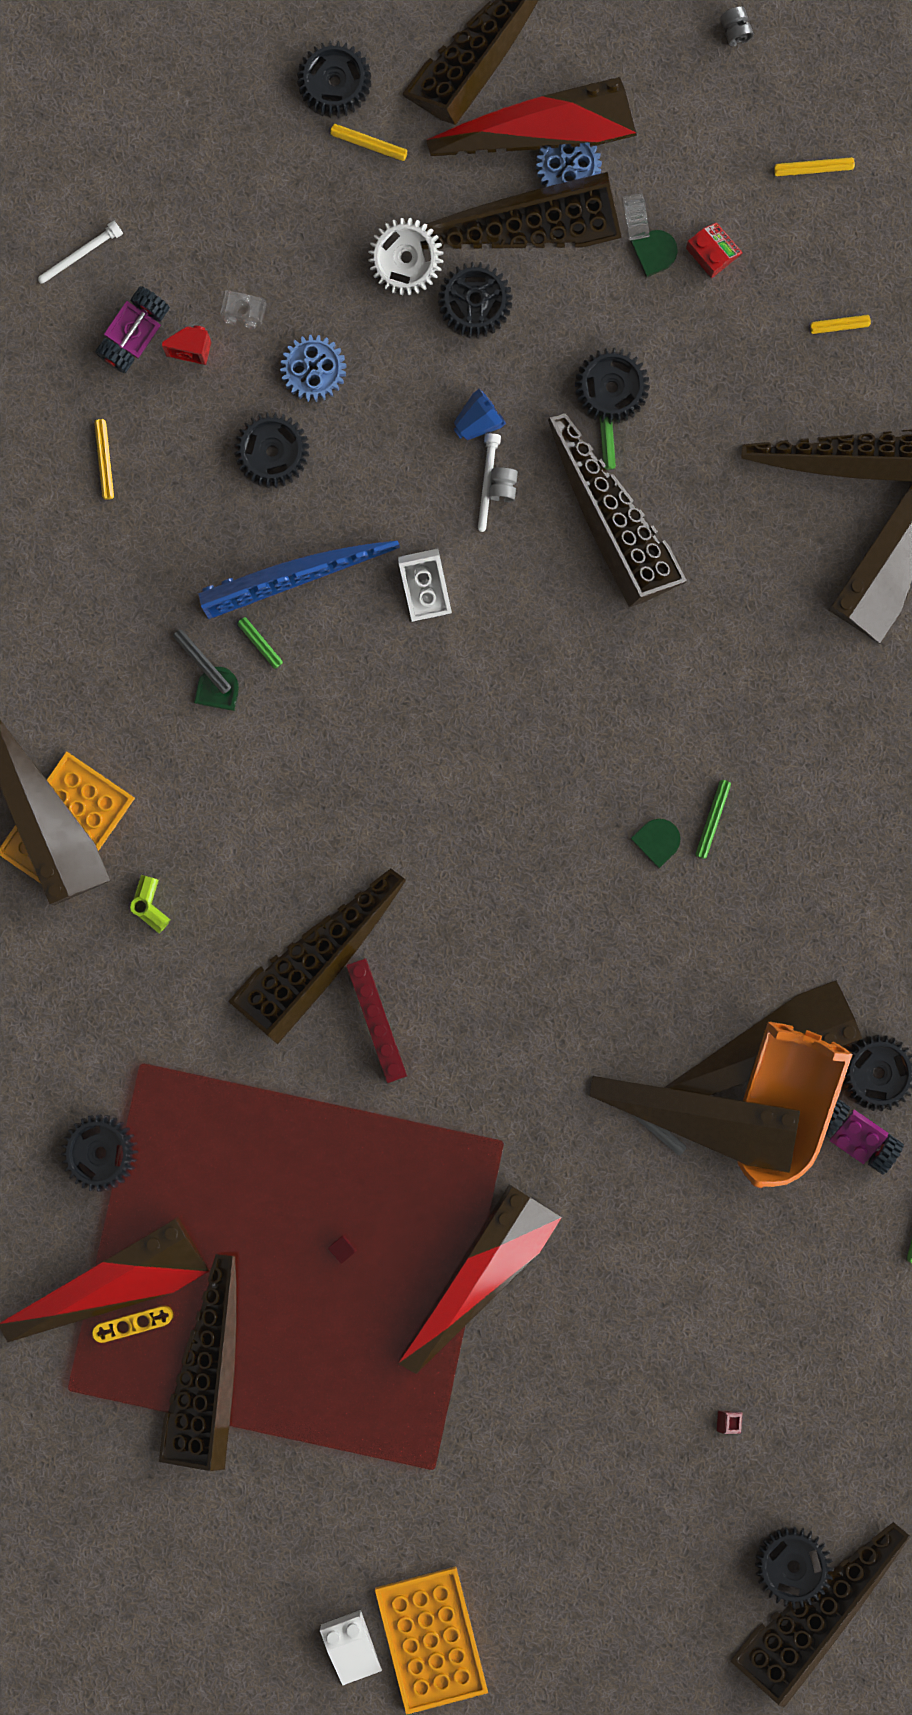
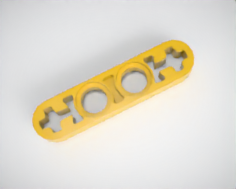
(132, 1323)

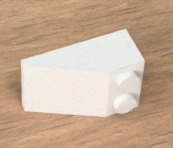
(424, 584)
(350, 1647)

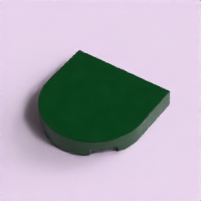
(655, 252)
(209, 695)
(658, 840)

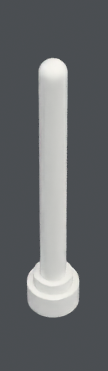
(111, 231)
(492, 442)

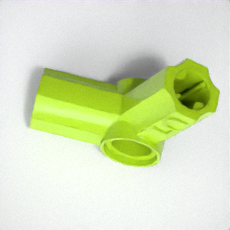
(152, 916)

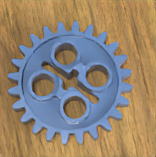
(557, 155)
(299, 357)

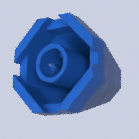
(478, 417)

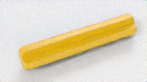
(840, 324)

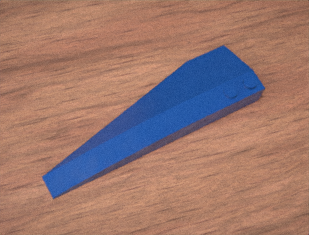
(284, 576)

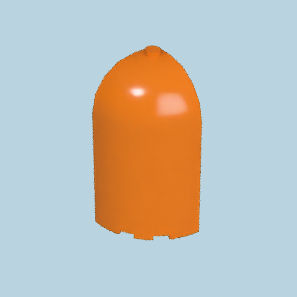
(800, 1075)

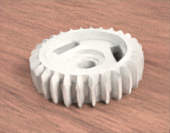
(390, 260)

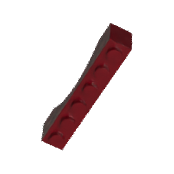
(376, 1020)

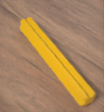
(368, 142)
(814, 166)
(104, 459)

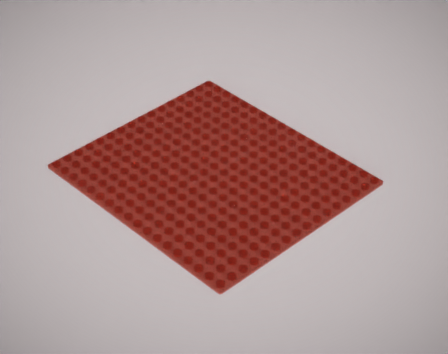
(275, 1189)

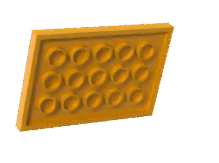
(90, 798)
(431, 1640)

